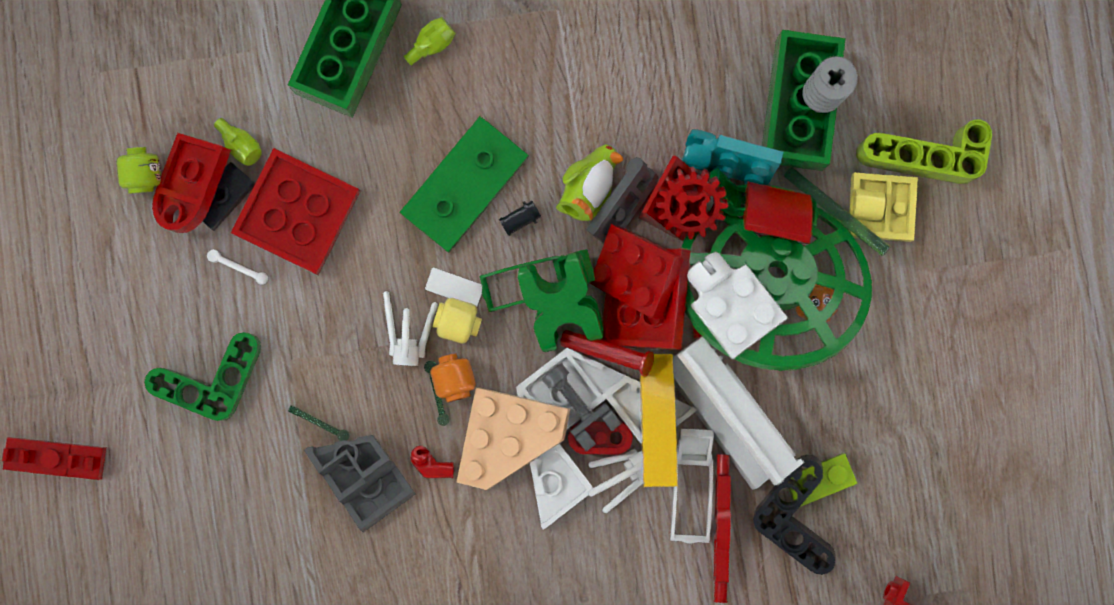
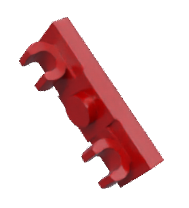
(54, 458)

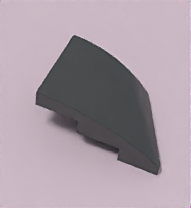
(362, 478)

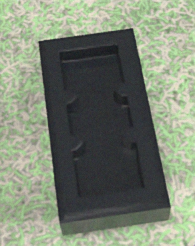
(230, 192)

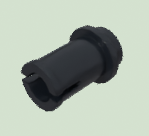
(520, 218)

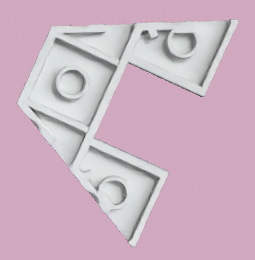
(555, 475)

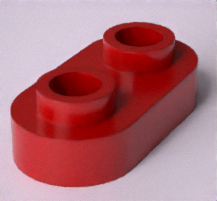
(600, 435)

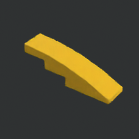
(659, 424)

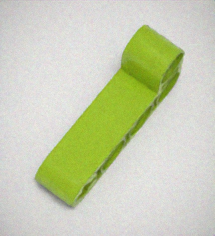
(921, 151)

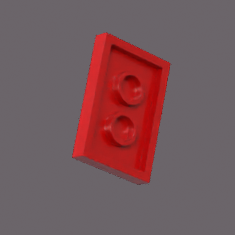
(636, 271)

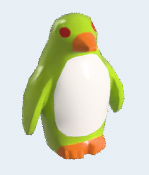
(589, 183)

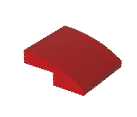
(778, 212)

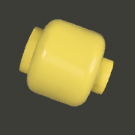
(456, 320)

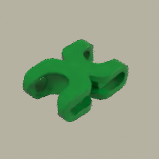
(561, 302)

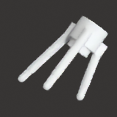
(405, 349)
(633, 468)

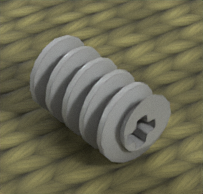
(830, 84)

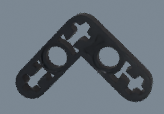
(786, 522)

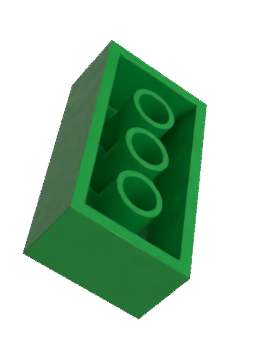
(343, 52)
(789, 123)

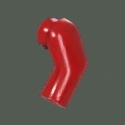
(428, 466)

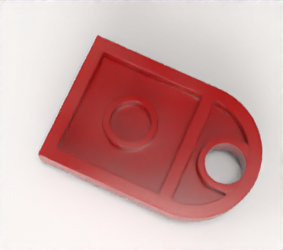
(188, 183)

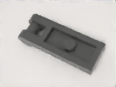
(625, 199)

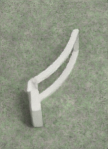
(694, 449)

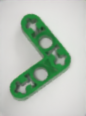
(219, 387)

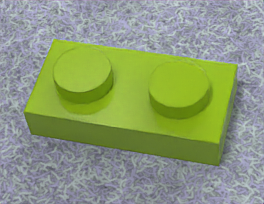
(836, 477)

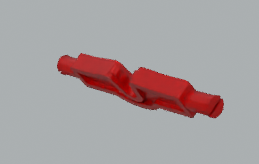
(723, 528)

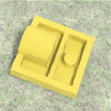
(885, 205)

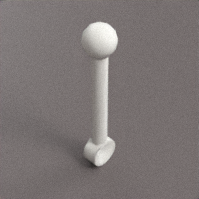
(215, 256)

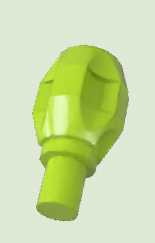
(431, 40)
(241, 144)

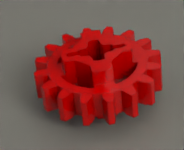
(701, 193)

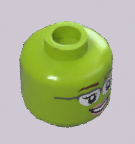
(138, 170)

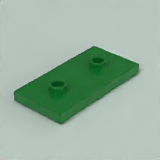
(464, 184)

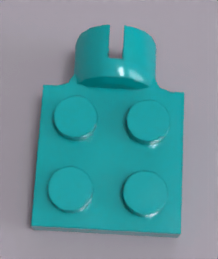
(732, 156)

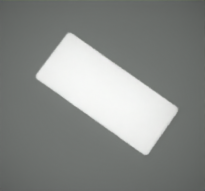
(453, 286)

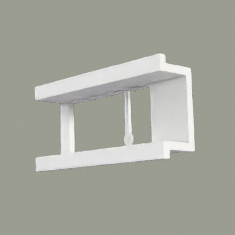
(733, 415)

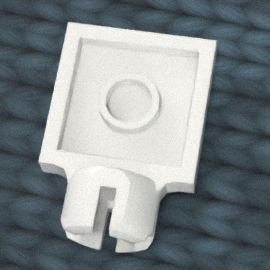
(733, 304)

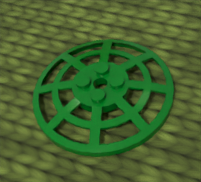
(792, 289)

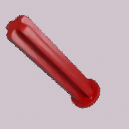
(610, 352)

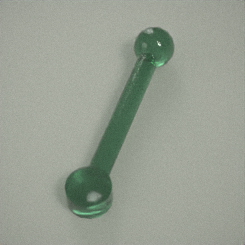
(443, 419)
(341, 434)

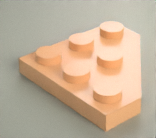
(507, 435)

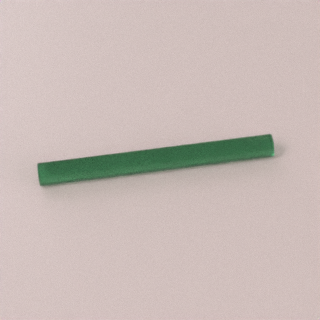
(837, 211)

